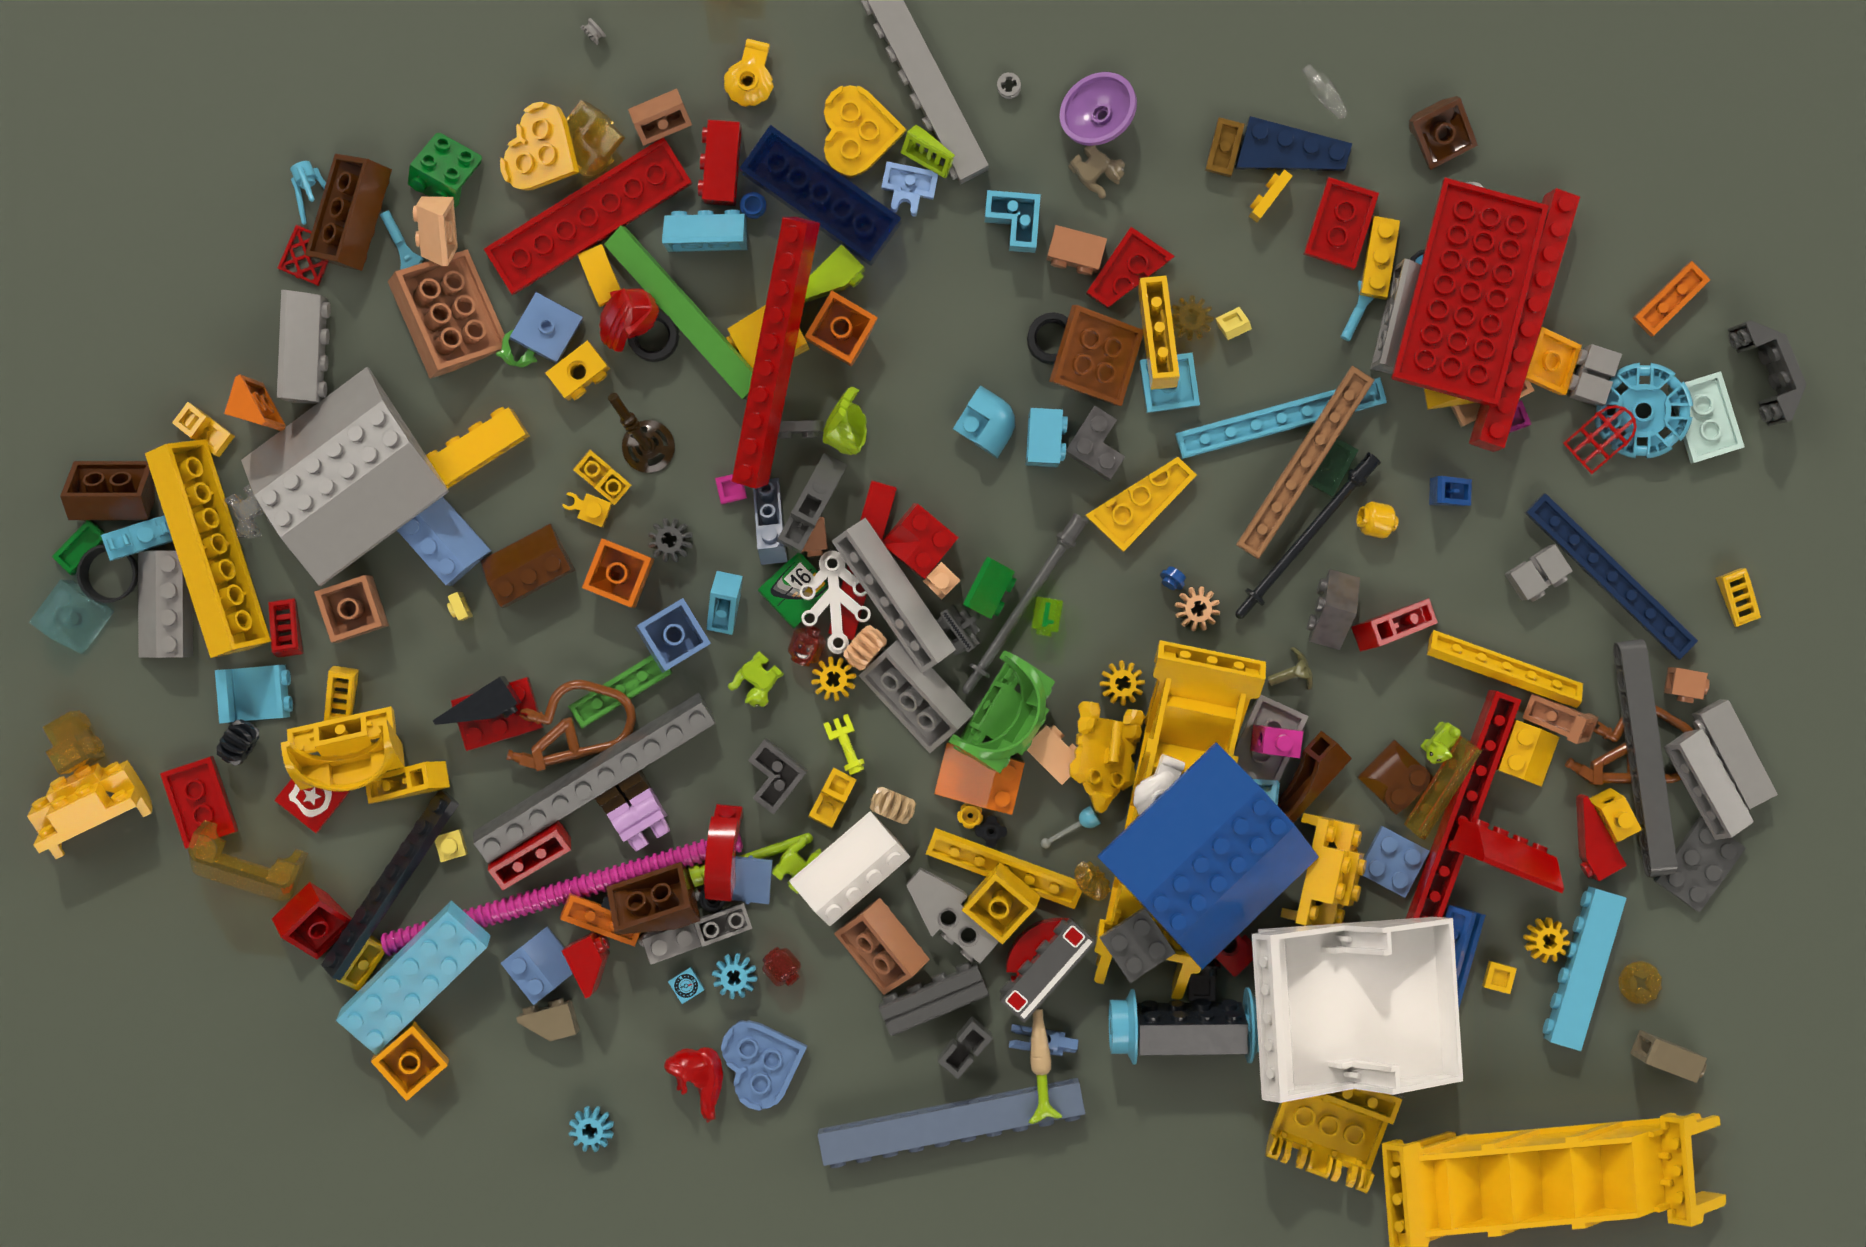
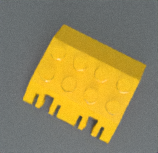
(1334, 1133)

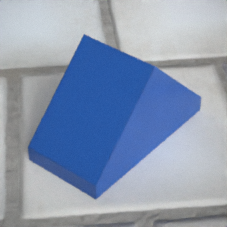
(1450, 491)

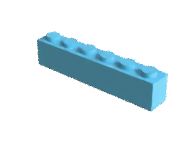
(1584, 968)

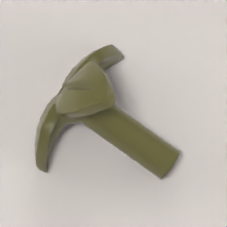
(1300, 670)

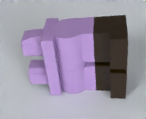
(633, 819)

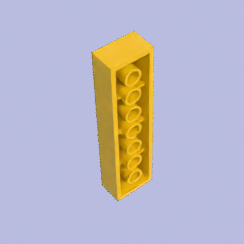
(207, 547)

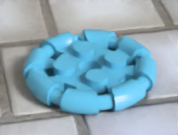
(1660, 409)

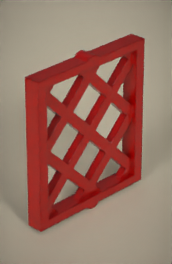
(282, 265)

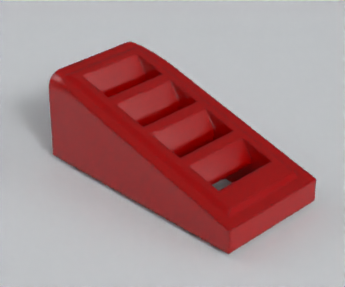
(275, 629)

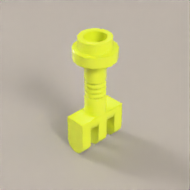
(854, 765)

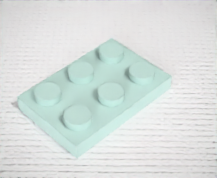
(1713, 420)

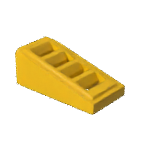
(1727, 592)
(332, 682)

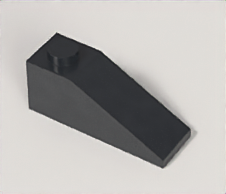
(489, 702)

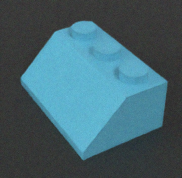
(705, 231)

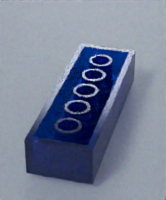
(820, 195)

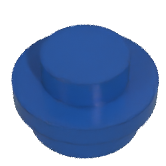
(753, 205)
(1172, 578)

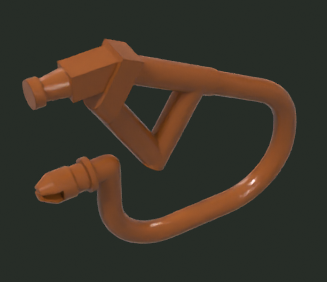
(537, 759)
(1595, 773)

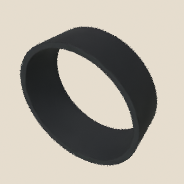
(83, 575)

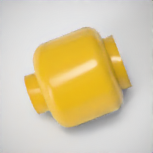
(1377, 519)

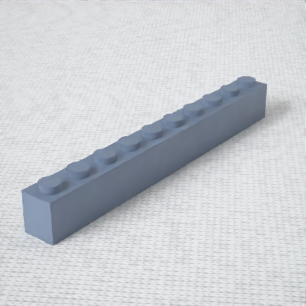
(945, 1123)

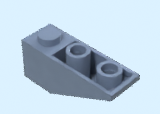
(769, 523)

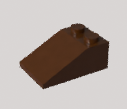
(654, 901)

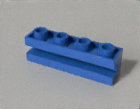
(1467, 930)

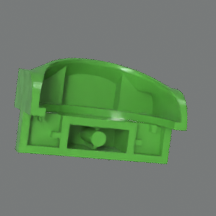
(1005, 715)

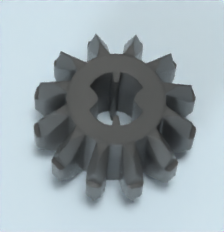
(666, 548)

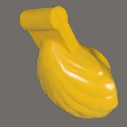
(749, 69)

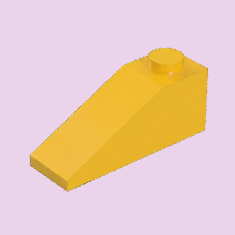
(408, 781)

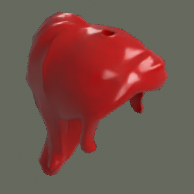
(701, 1069)

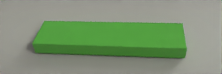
(630, 682)

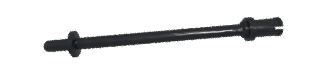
(1355, 479)

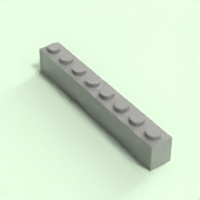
(927, 85)

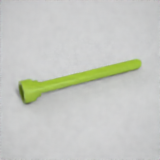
(697, 871)

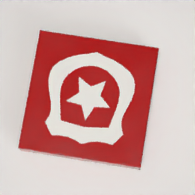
(310, 805)

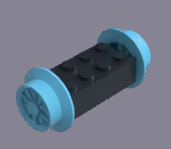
(1183, 1027)

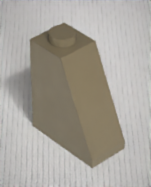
(1668, 1056)

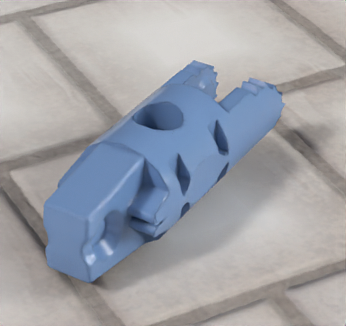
(1057, 1041)

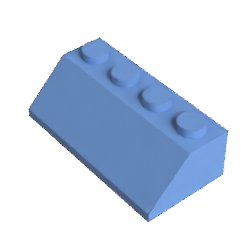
(444, 541)

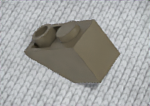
(551, 1021)

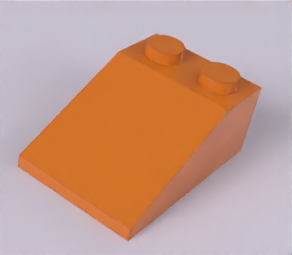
(975, 784)

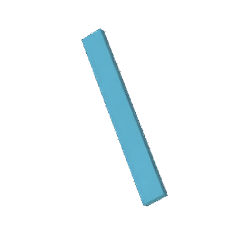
(1265, 422)

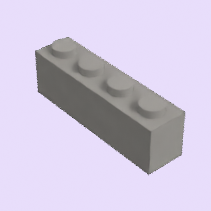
(1735, 752)
(1708, 784)

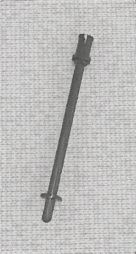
(1065, 541)

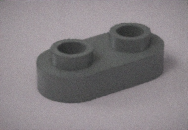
(808, 428)

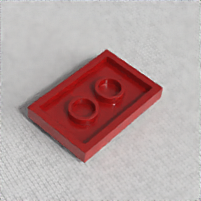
(1341, 223)
(488, 731)
(197, 796)

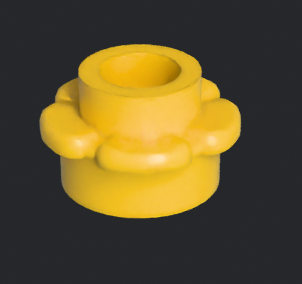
(962, 815)

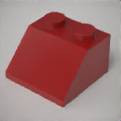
(311, 921)
(588, 960)

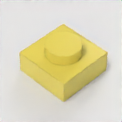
(1233, 323)
(458, 606)
(451, 845)

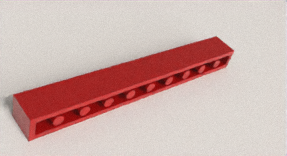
(775, 351)
(1492, 423)
(1466, 804)

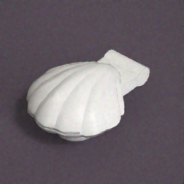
(1151, 788)

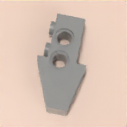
(937, 895)

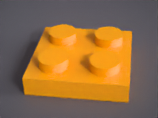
(1553, 362)

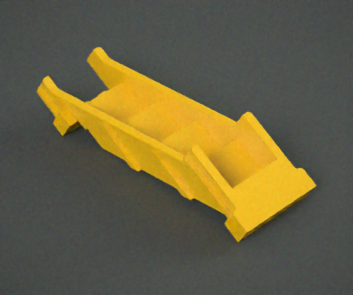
(1194, 704)
(1544, 1178)

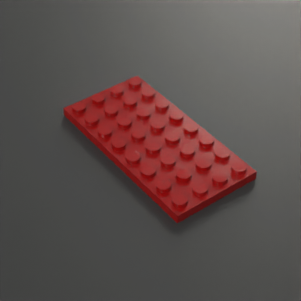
(1470, 292)

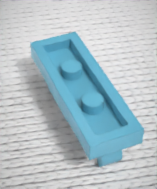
(137, 538)

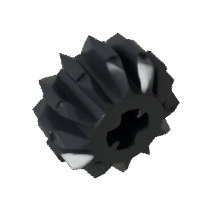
(237, 742)

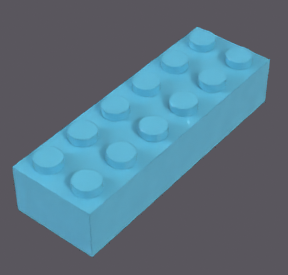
(413, 977)

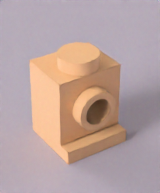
(941, 580)

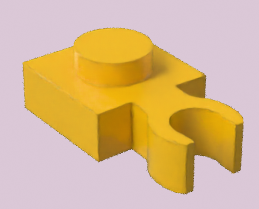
(591, 509)

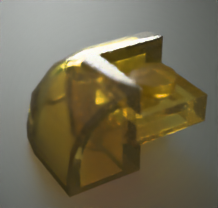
(592, 138)

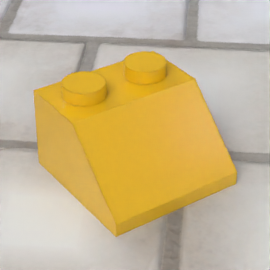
(1527, 753)

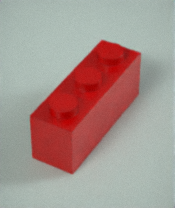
(720, 162)
(530, 855)

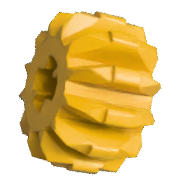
(1120, 674)
(824, 677)
(1537, 944)

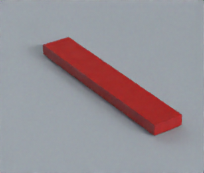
(876, 511)

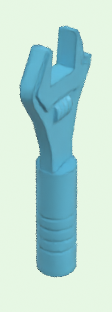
(407, 256)
(1356, 315)

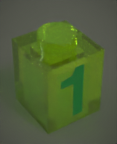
(1046, 615)

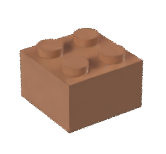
(351, 608)

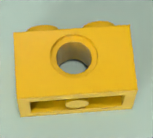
(562, 372)

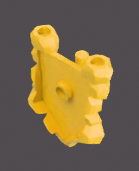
(1105, 753)

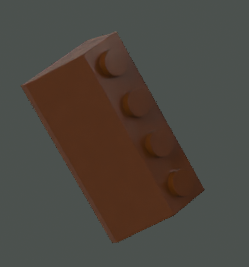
(348, 211)

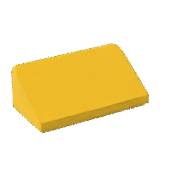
(363, 964)

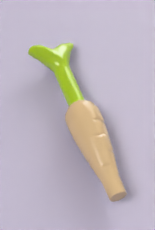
(1041, 1065)

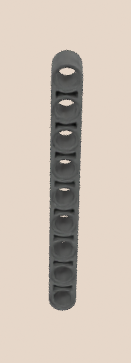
(1645, 757)

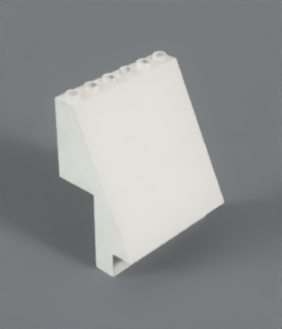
(1357, 1007)

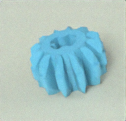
(725, 976)
(596, 1121)

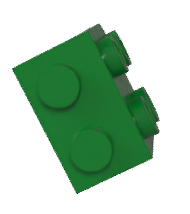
(442, 168)

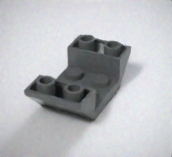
(1782, 368)

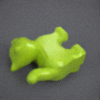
(759, 677)
(1441, 742)
(792, 862)

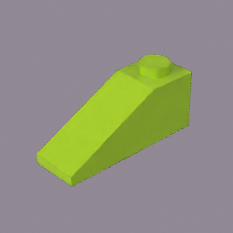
(834, 274)

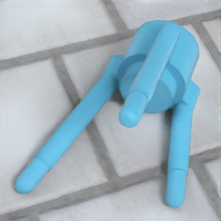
(304, 177)

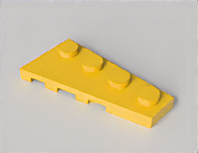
(1136, 507)

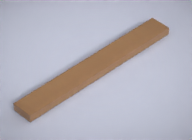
(1305, 462)

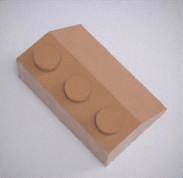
(882, 946)

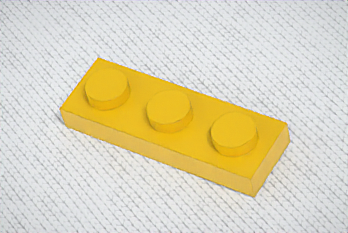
(1379, 257)

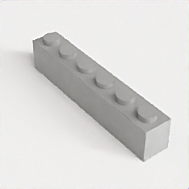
(893, 595)

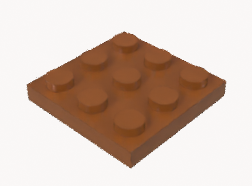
(1096, 355)

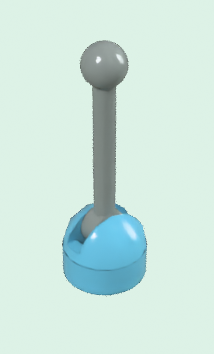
(1087, 818)

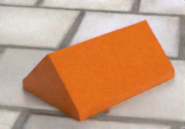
(252, 403)

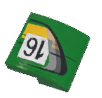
(784, 589)

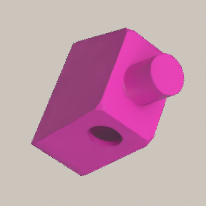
(1277, 741)

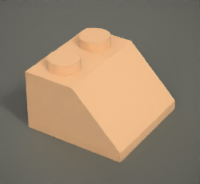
(436, 229)

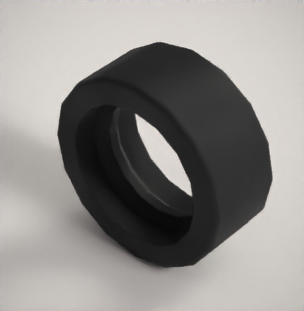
(1040, 321)
(665, 352)

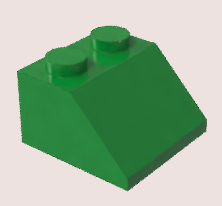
(989, 588)

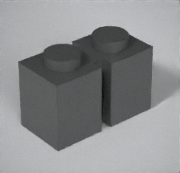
(957, 1055)

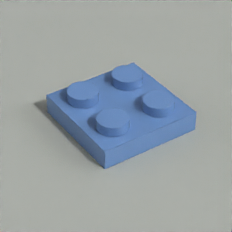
(1394, 861)

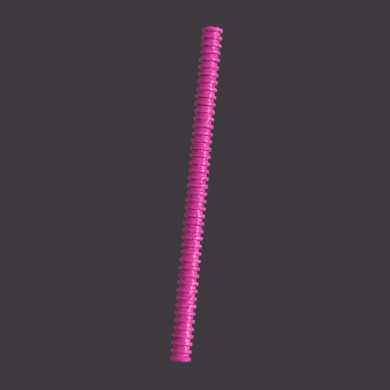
(559, 893)

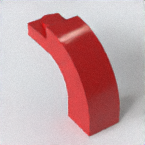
(721, 852)
(1028, 941)

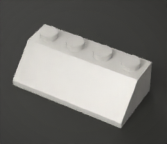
(849, 868)

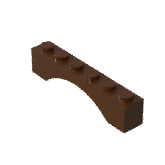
(1318, 767)

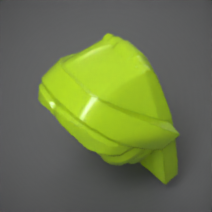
(846, 425)

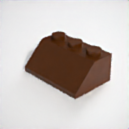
(108, 491)
(526, 566)

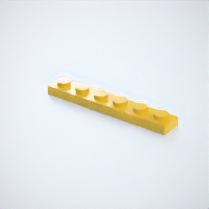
(1505, 669)
(984, 859)

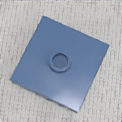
(546, 328)

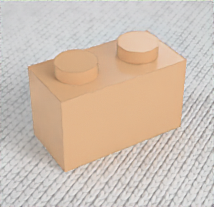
(1053, 752)

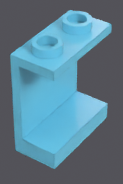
(253, 693)

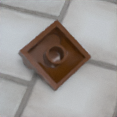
(1442, 131)
(1395, 777)

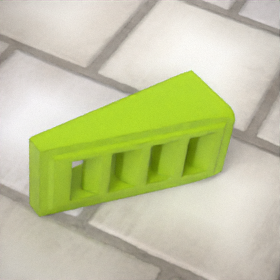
(916, 153)

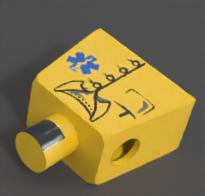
(1615, 815)

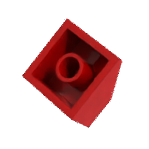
(919, 540)

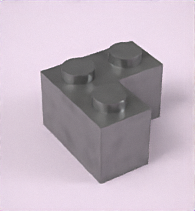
(1089, 448)
(1334, 609)
(782, 771)

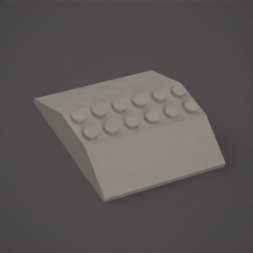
(342, 477)

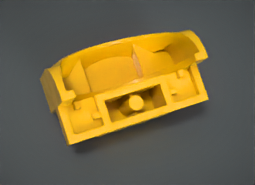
(347, 751)
(83, 803)
(1333, 875)

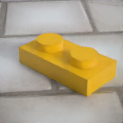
(1275, 186)

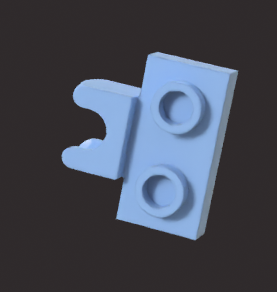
(908, 185)

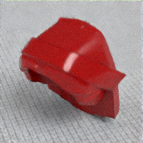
(627, 316)

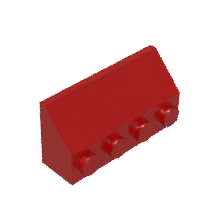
(1508, 853)

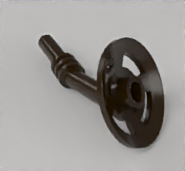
(642, 439)

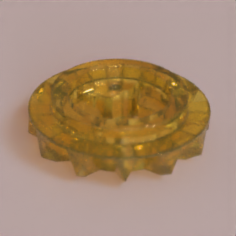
(1098, 888)
(1628, 982)

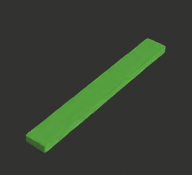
(681, 310)

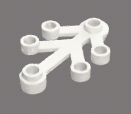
(834, 597)

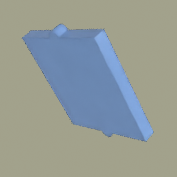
(752, 880)

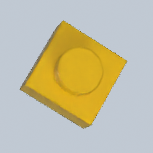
(1499, 977)

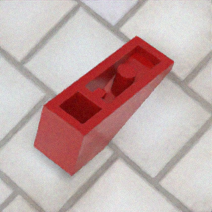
(1394, 625)
(1595, 844)

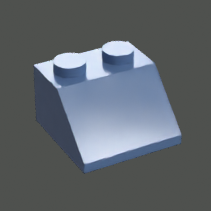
(538, 965)

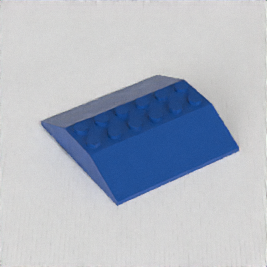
(1209, 855)

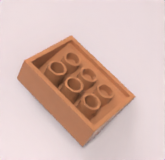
(447, 313)

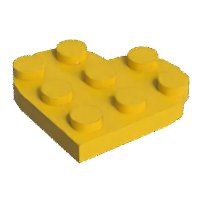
(859, 130)
(541, 149)

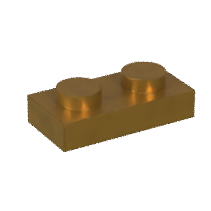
(1224, 147)

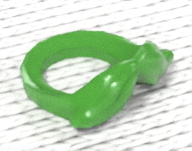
(507, 356)

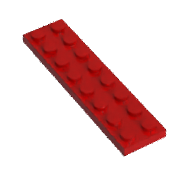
(588, 216)

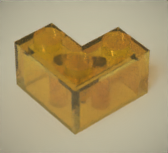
(72, 742)

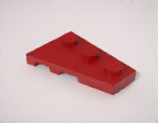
(1132, 259)

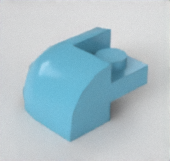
(987, 421)

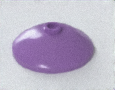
(1093, 99)

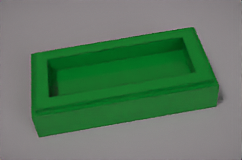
(77, 545)

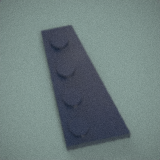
(1278, 146)

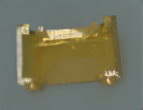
(209, 862)

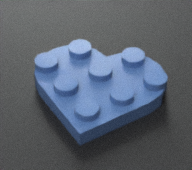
(762, 1062)

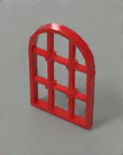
(1599, 447)

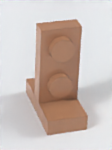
(1560, 719)

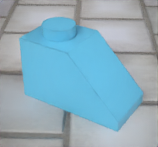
(724, 602)

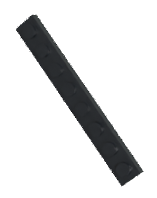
(389, 884)

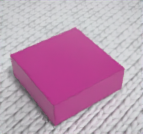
(729, 490)

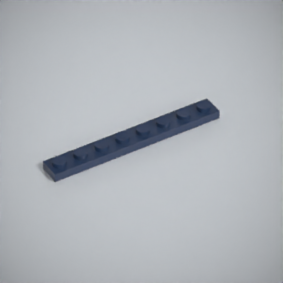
(1611, 576)

